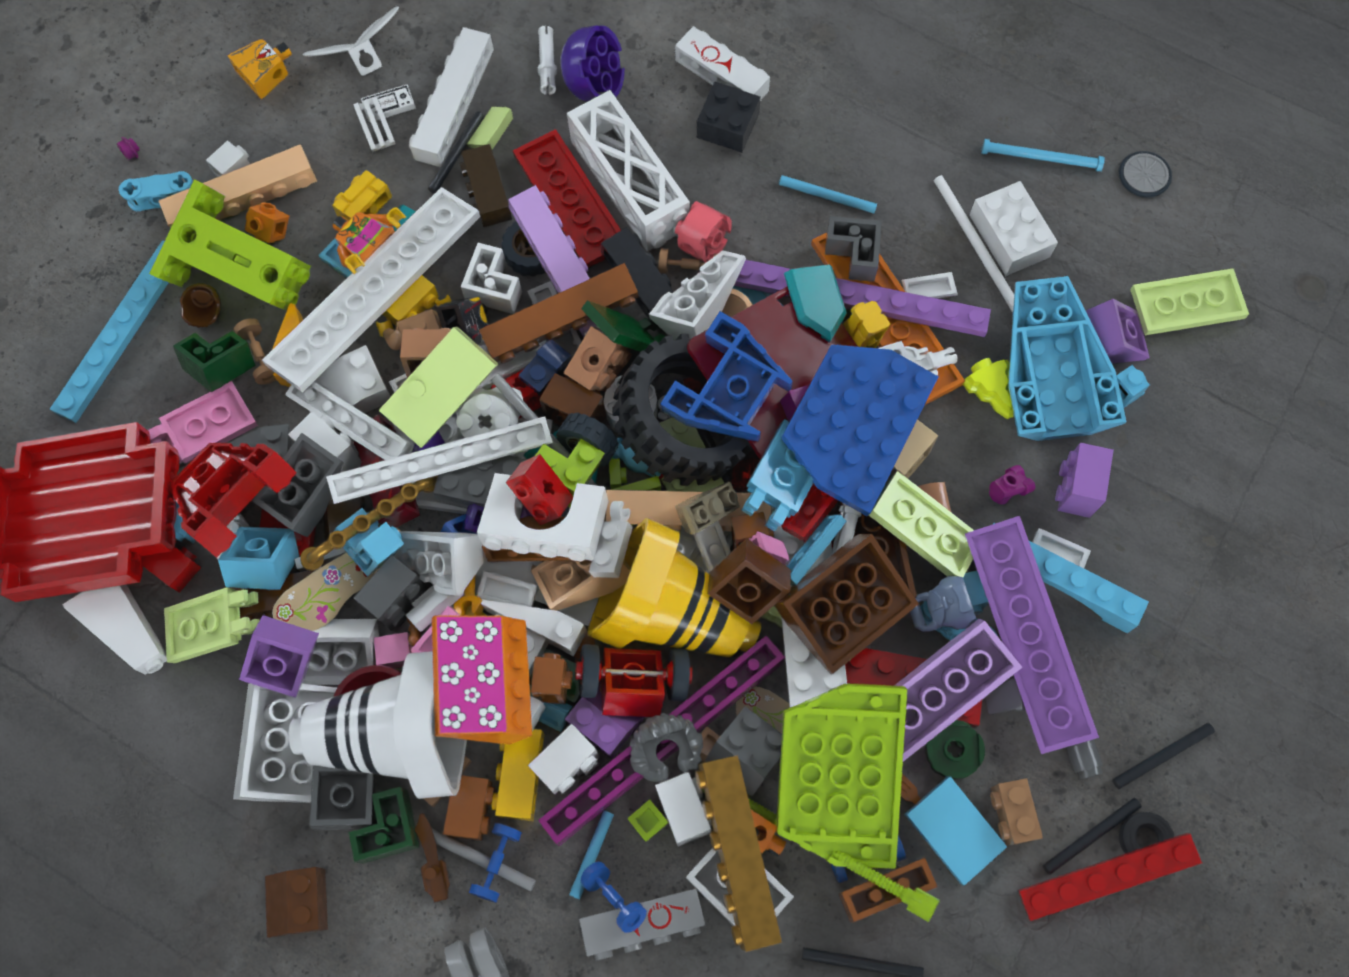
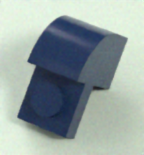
(548, 360)

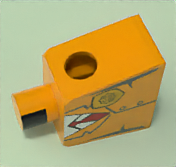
(261, 65)

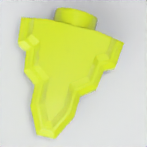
(990, 385)

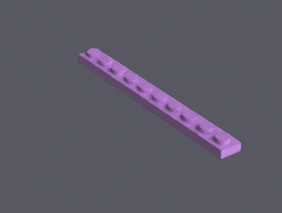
(893, 303)

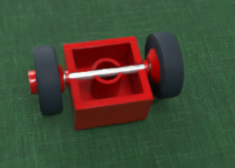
(633, 679)

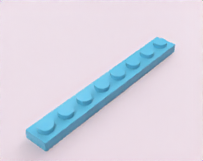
(110, 344)

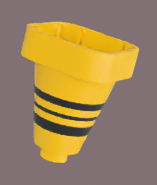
(668, 601)

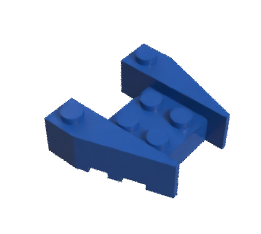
(734, 388)

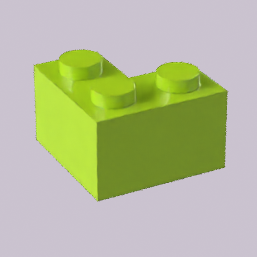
(577, 467)

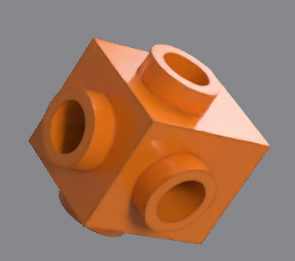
(266, 222)

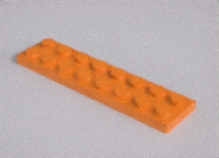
(909, 333)

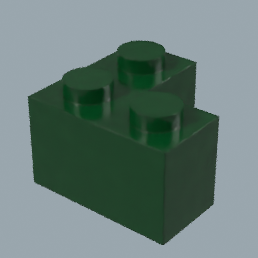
(214, 362)
(392, 833)

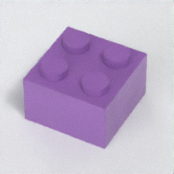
(1084, 480)
(278, 656)

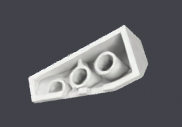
(699, 299)
(442, 558)

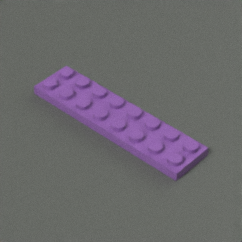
(1031, 635)

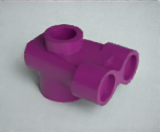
(1011, 484)

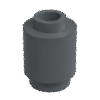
(1085, 759)

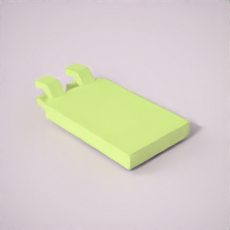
(207, 623)

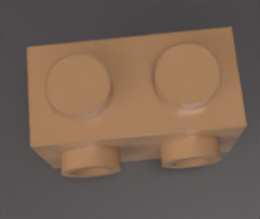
(1015, 812)

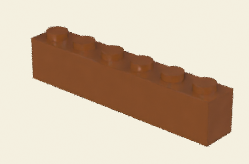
(557, 314)

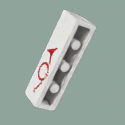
(719, 64)

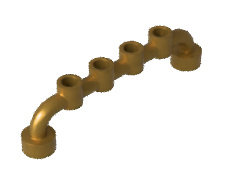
(313, 558)

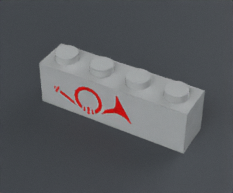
(664, 917)

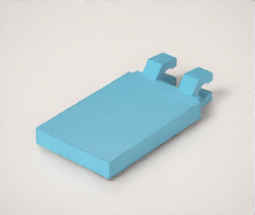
(778, 482)

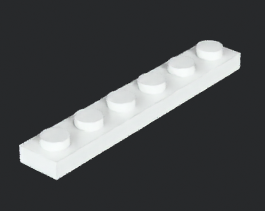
(351, 421)

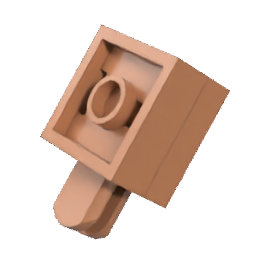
(597, 361)

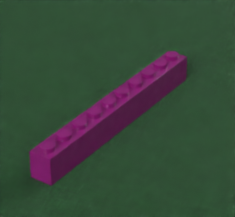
(700, 709)

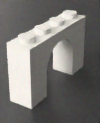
(572, 538)

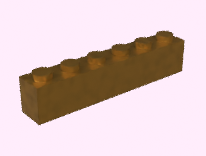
(739, 854)

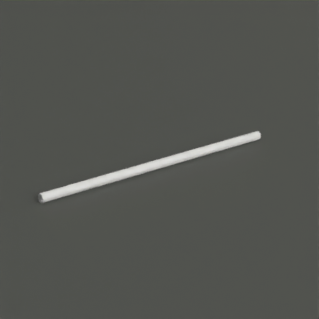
(975, 240)

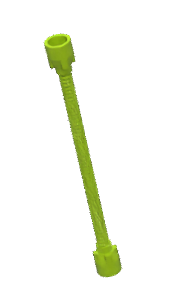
(918, 901)

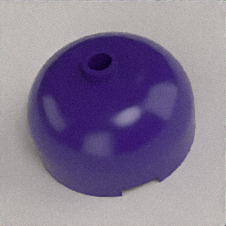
(592, 63)

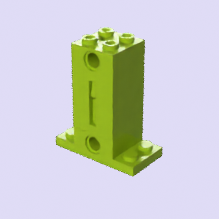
(226, 253)

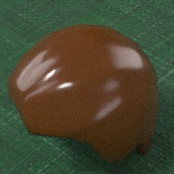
(200, 305)

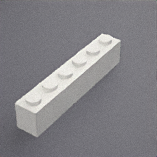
(451, 97)

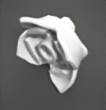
(483, 404)

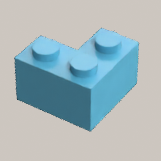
(373, 547)

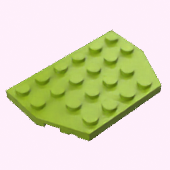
(844, 773)

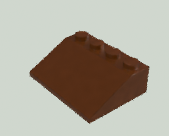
(846, 602)

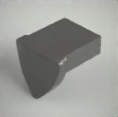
(1005, 698)

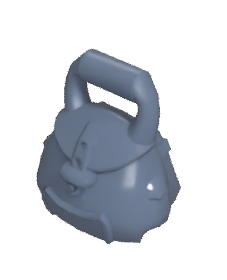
(947, 605)

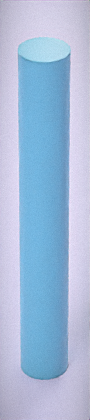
(592, 851)

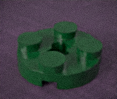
(972, 751)

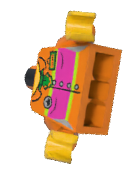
(363, 235)

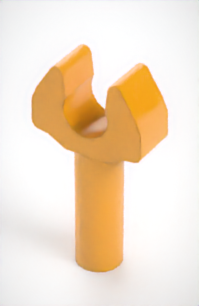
(469, 599)

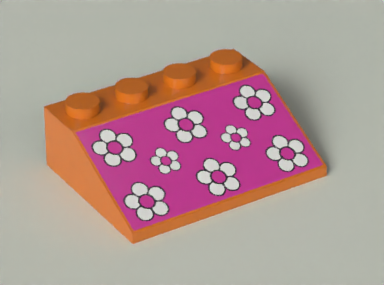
(481, 678)

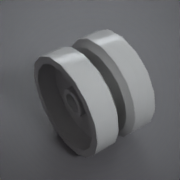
(480, 960)

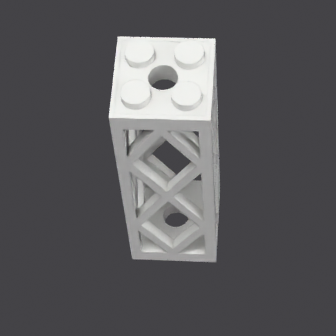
(587, 132)

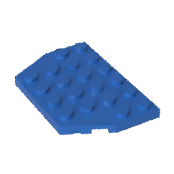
(857, 421)

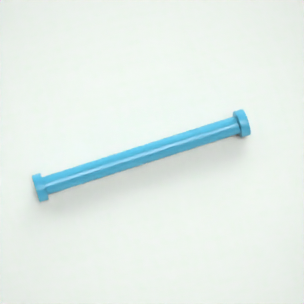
(1044, 155)

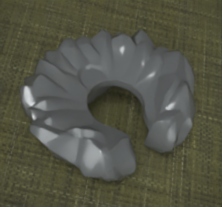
(663, 728)

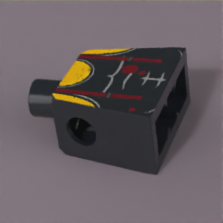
(465, 314)

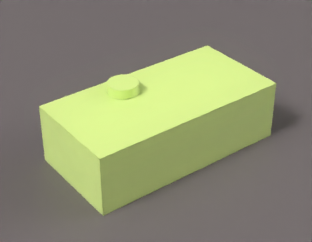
(438, 387)

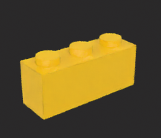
(517, 780)

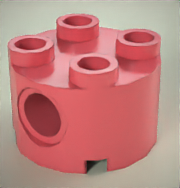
(703, 232)

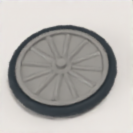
(1145, 174)

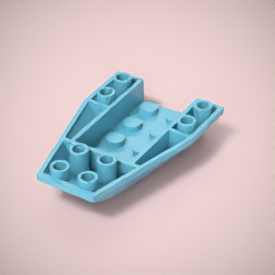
(1058, 366)

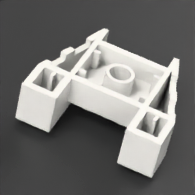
(542, 628)

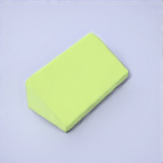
(491, 127)

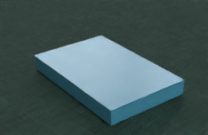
(955, 830)

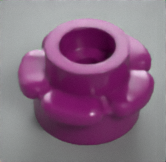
(128, 148)

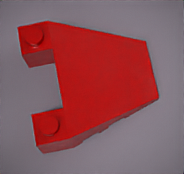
(221, 485)

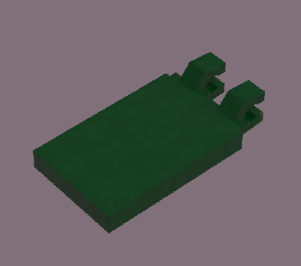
(621, 327)

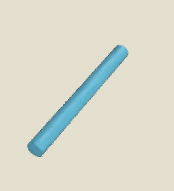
(828, 194)

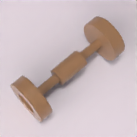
(684, 263)
(248, 330)

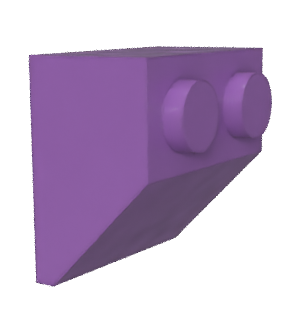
(1119, 331)
(603, 731)

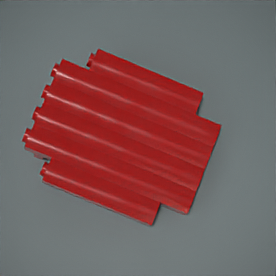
(84, 511)

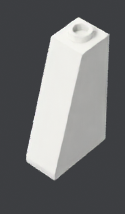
(121, 625)

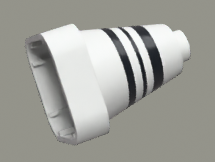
(384, 732)

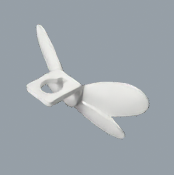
(362, 43)

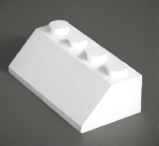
(341, 649)

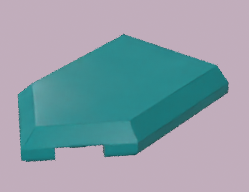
(816, 299)

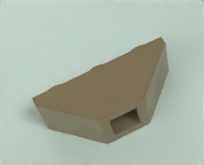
(707, 508)

